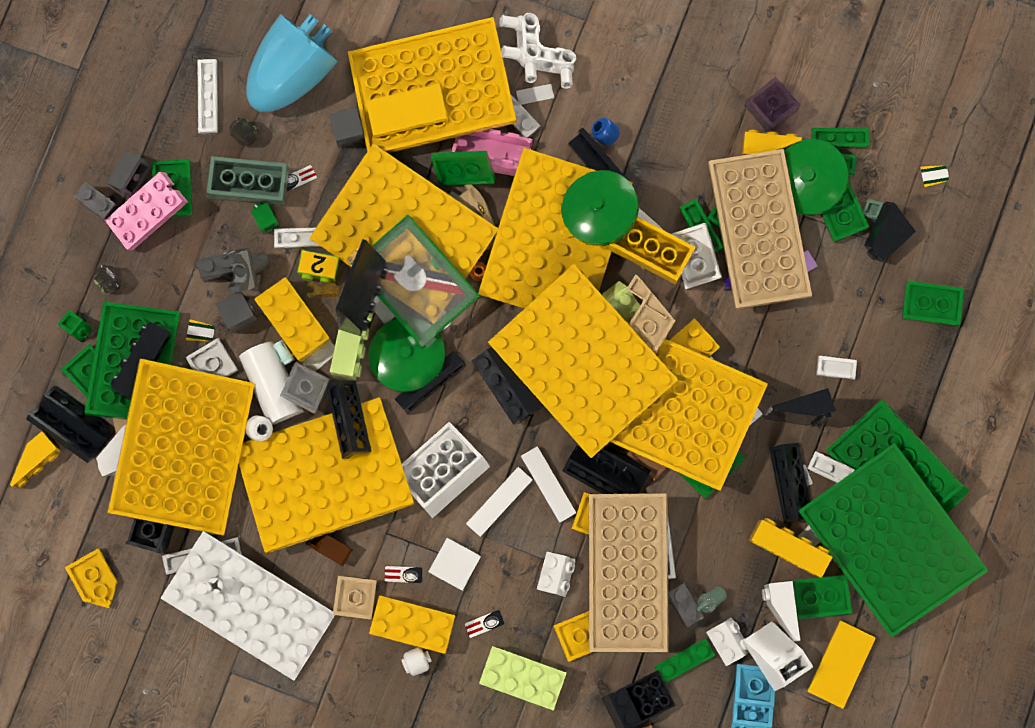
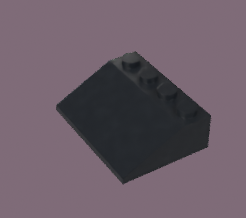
(361, 289)
(506, 386)
(804, 410)

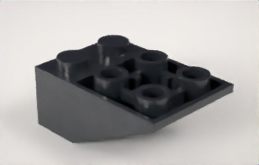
(638, 701)

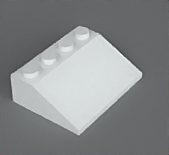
(442, 469)

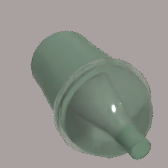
(710, 600)

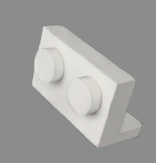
(556, 574)
(728, 641)

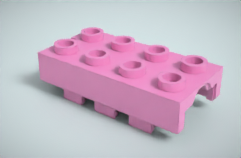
(502, 148)
(146, 211)

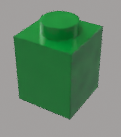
(264, 217)

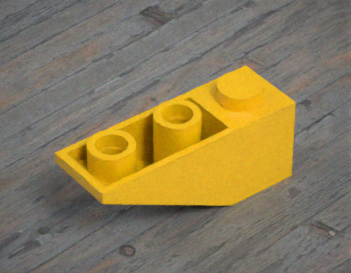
(759, 142)
(36, 454)

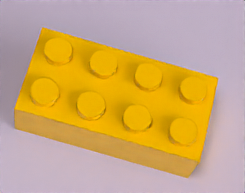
(654, 250)
(293, 320)
(696, 339)
(794, 550)
(412, 624)

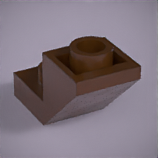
(331, 548)

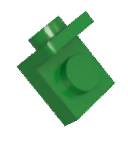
(75, 326)

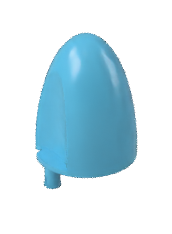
(288, 64)

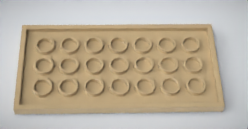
(759, 229)
(628, 573)

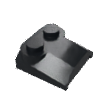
(150, 535)

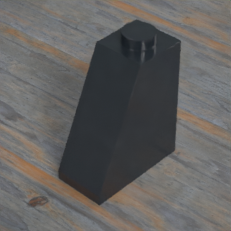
(888, 232)

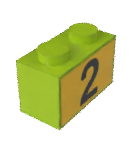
(318, 267)

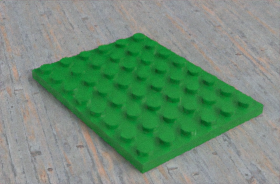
(893, 540)

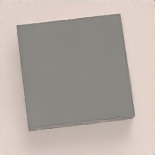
(305, 387)

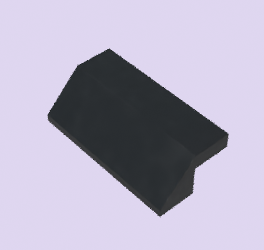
(67, 424)
(606, 471)

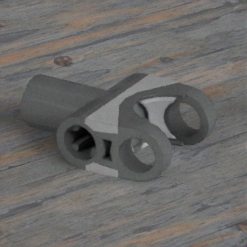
(245, 268)

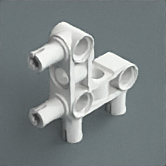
(534, 55)

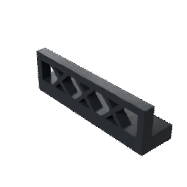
(591, 153)
(452, 367)
(344, 417)
(787, 482)

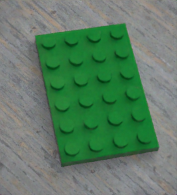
(116, 334)
(879, 430)

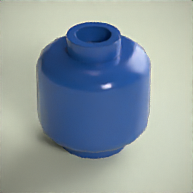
(605, 131)

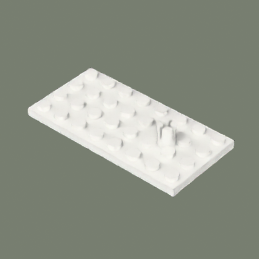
(248, 605)

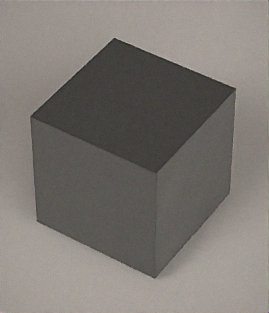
(347, 127)
(236, 311)

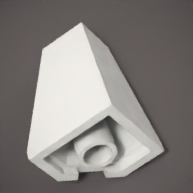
(108, 458)

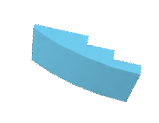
(752, 699)

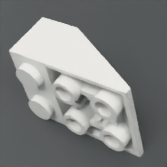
(777, 655)

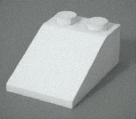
(782, 604)

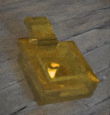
(328, 290)

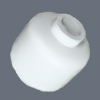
(264, 425)
(416, 661)

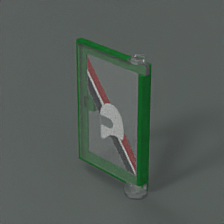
(421, 282)

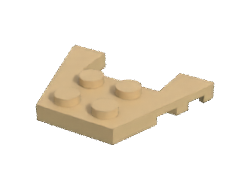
(652, 319)

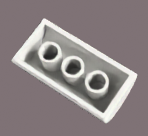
(269, 375)

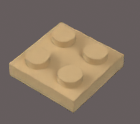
(355, 597)

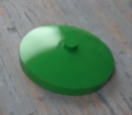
(816, 176)
(600, 208)
(401, 361)

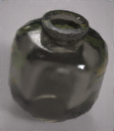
(243, 131)
(107, 279)

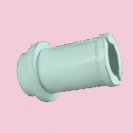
(283, 352)

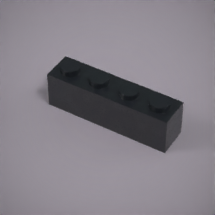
(148, 347)

